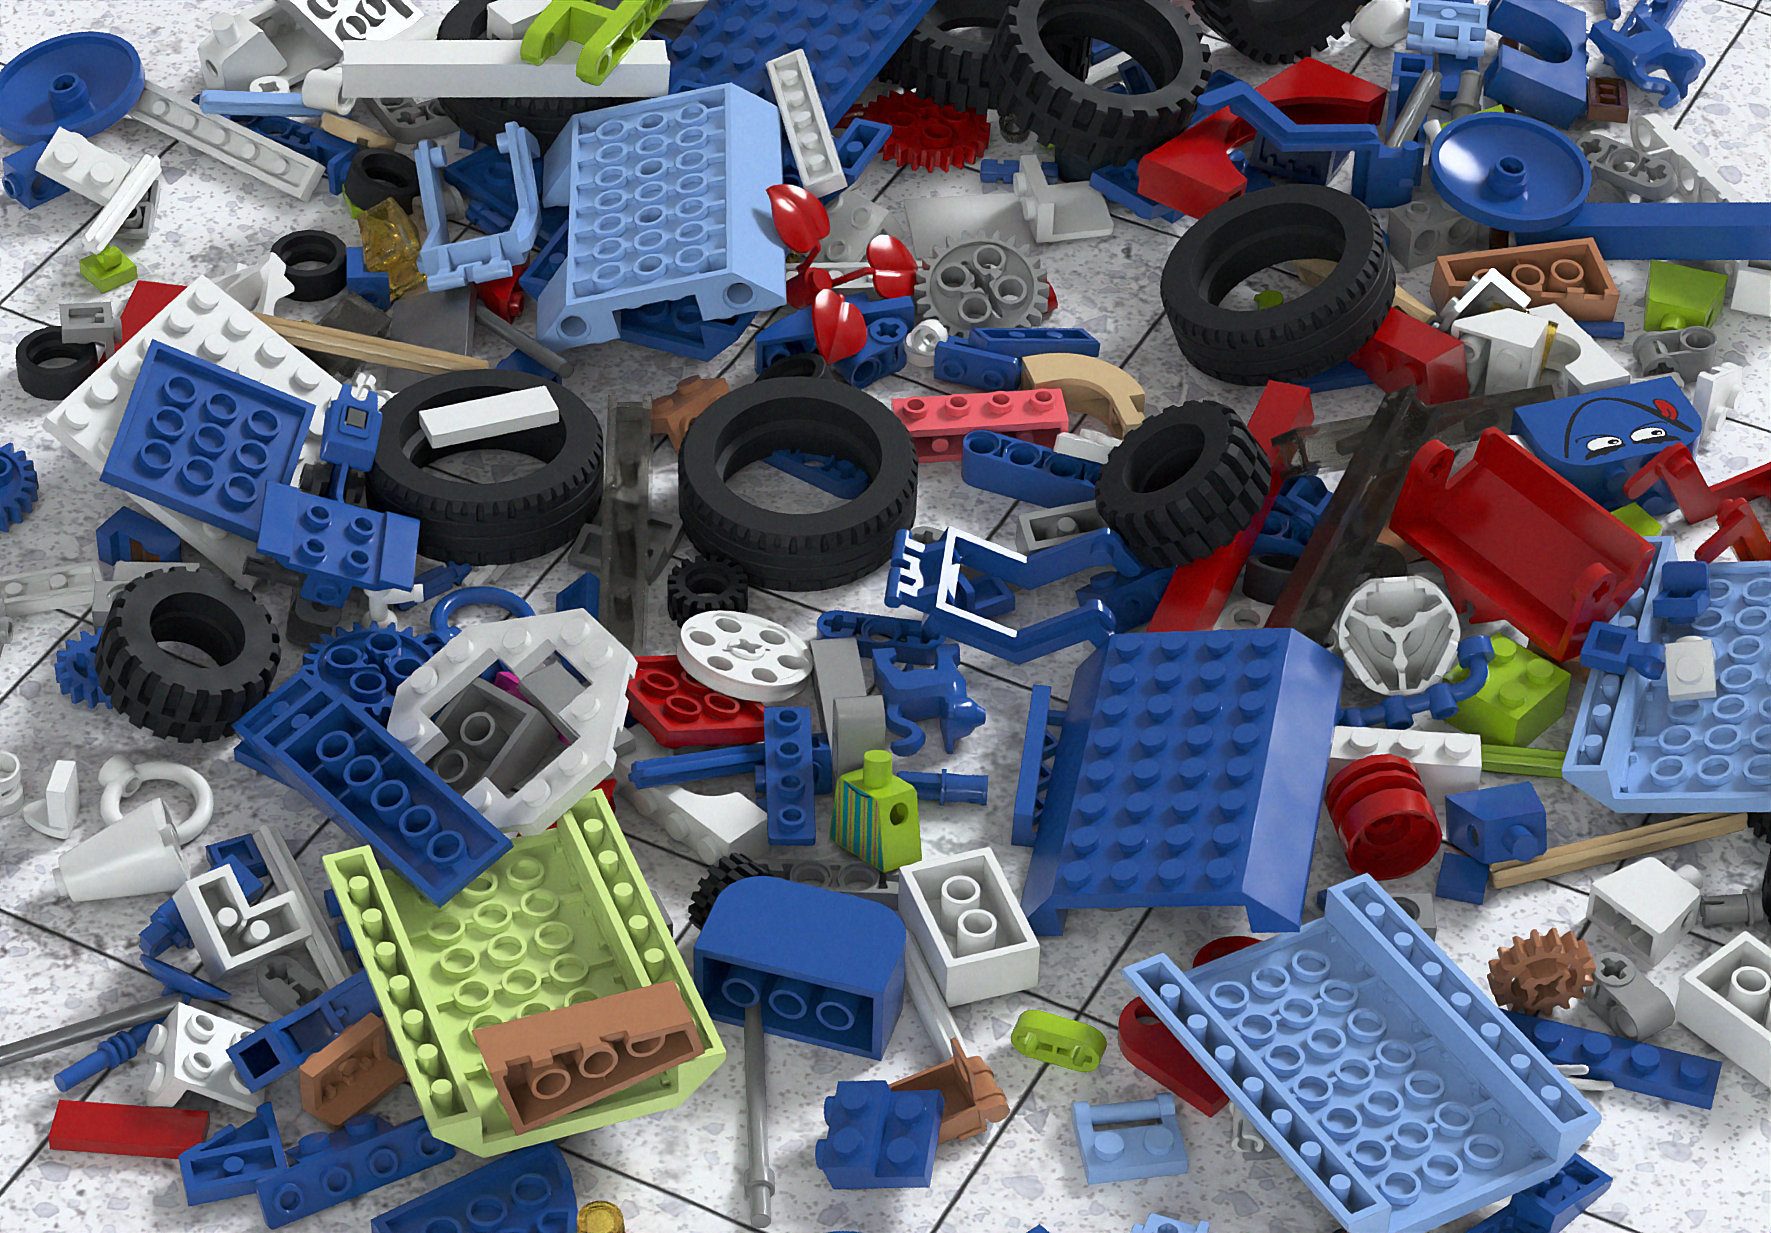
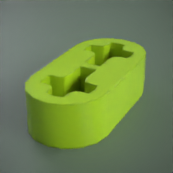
(1058, 1040)

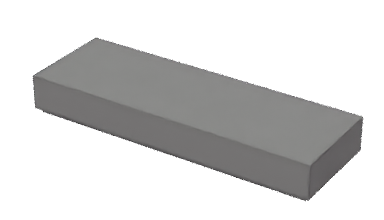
(552, 691)

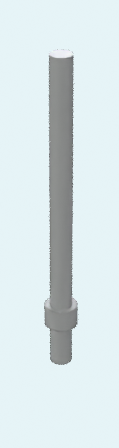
(759, 1177)

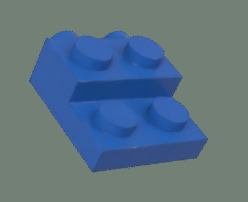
(879, 1136)

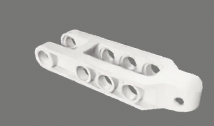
(1695, 177)

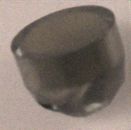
(1006, 127)

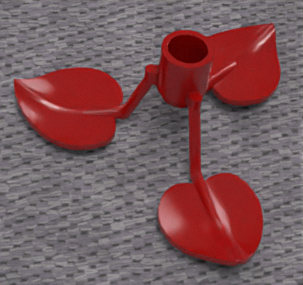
(836, 324)

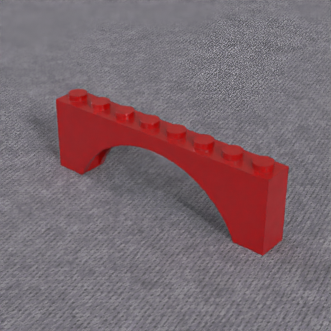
(1194, 167)

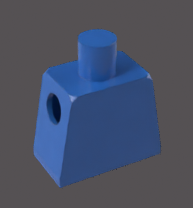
(1497, 823)

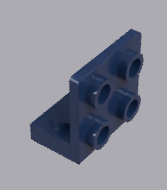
(1304, 166)

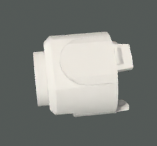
(1409, 662)

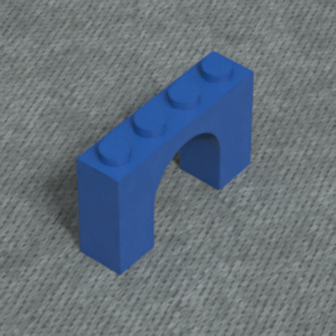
(1540, 88)

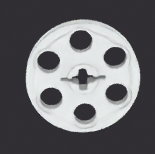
(744, 656)

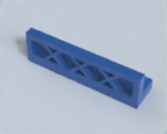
(1033, 766)

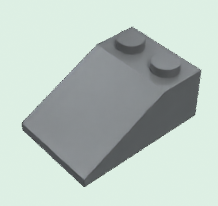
(489, 738)

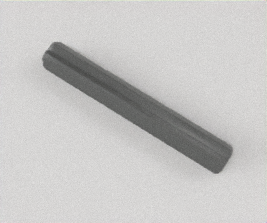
(1415, 109)

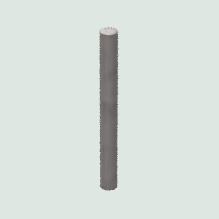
(89, 1029)

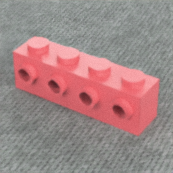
(943, 421)

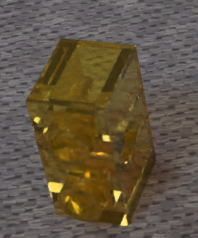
(392, 245)

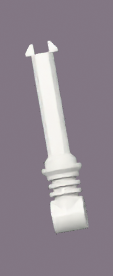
(324, 88)

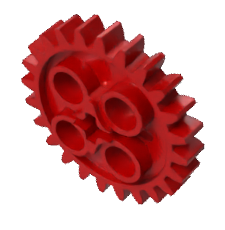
(929, 133)

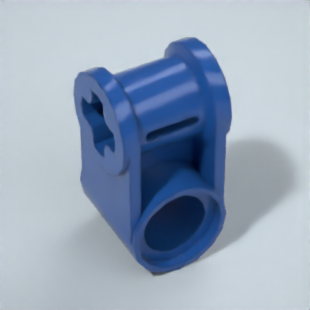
(879, 355)

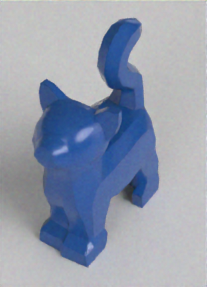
(1646, 50)
(925, 695)

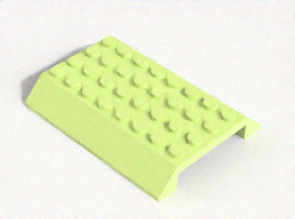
(530, 935)

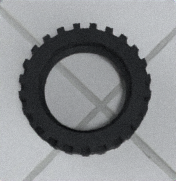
(1084, 117)

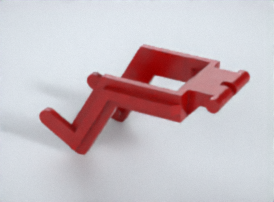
(1699, 502)

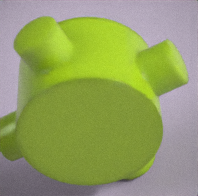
(1268, 299)

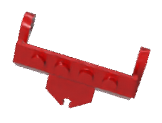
(1519, 542)

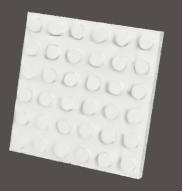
(222, 332)

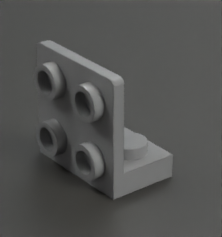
(1478, 297)

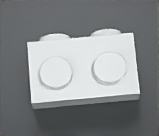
(83, 166)

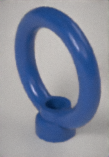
(442, 633)

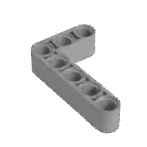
(845, 712)

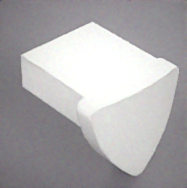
(60, 808)

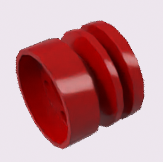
(1383, 817)

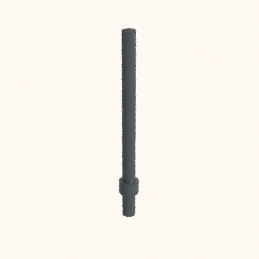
(522, 341)

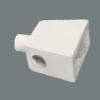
(237, 54)
(1647, 906)

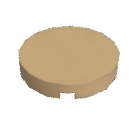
(356, 132)

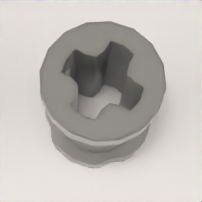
(452, 203)

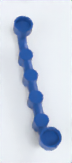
(1439, 698)

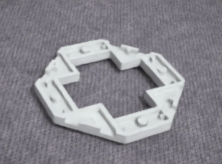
(522, 646)

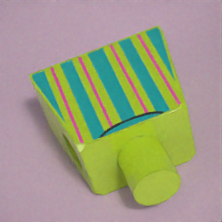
(877, 815)

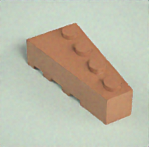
(1548, 273)
(586, 1051)

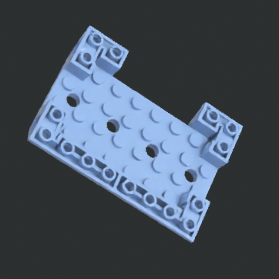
(670, 192)

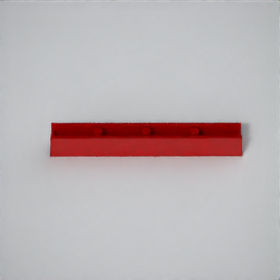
(1201, 589)

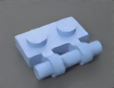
(1449, 20)

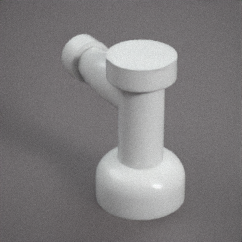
(379, 609)

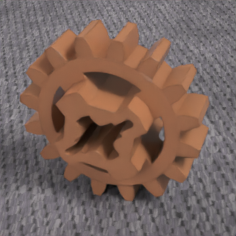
(1541, 972)

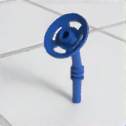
(124, 1044)

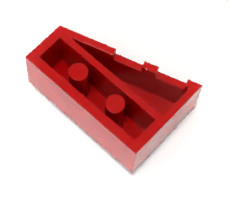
(1416, 354)

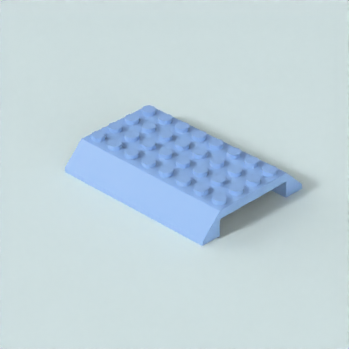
(1693, 754)
(1373, 1065)

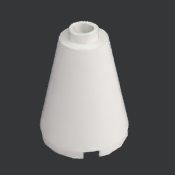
(126, 858)

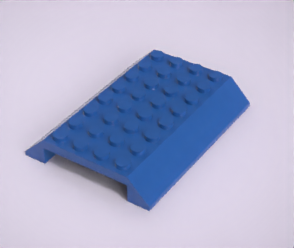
(1188, 777)

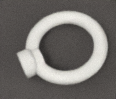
(123, 778)

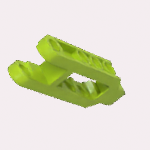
(602, 31)

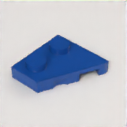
(233, 1160)

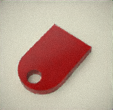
(1166, 1060)

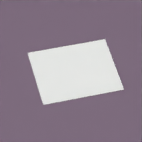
(940, 217)

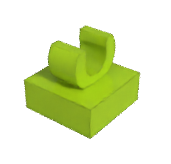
(108, 269)

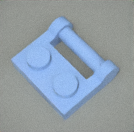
(1129, 1151)

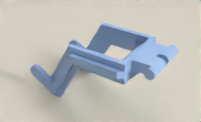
(487, 256)

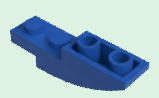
(796, 333)

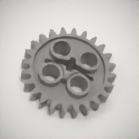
(1014, 275)

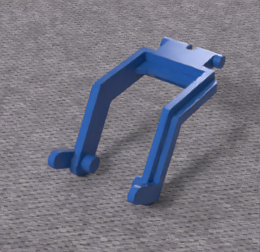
(1379, 173)
(928, 576)

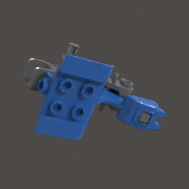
(325, 541)

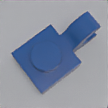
(1617, 647)

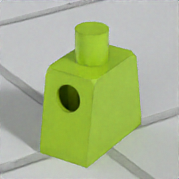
(1682, 297)

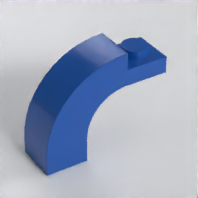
(288, 1042)

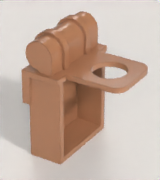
(967, 1092)

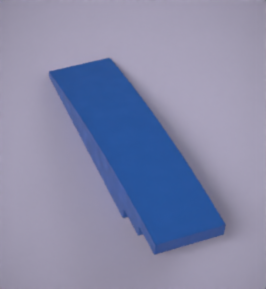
(372, 787)

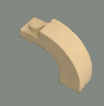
(1088, 388)

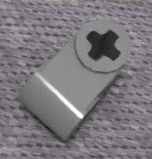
(1678, 351)
(1629, 1002)

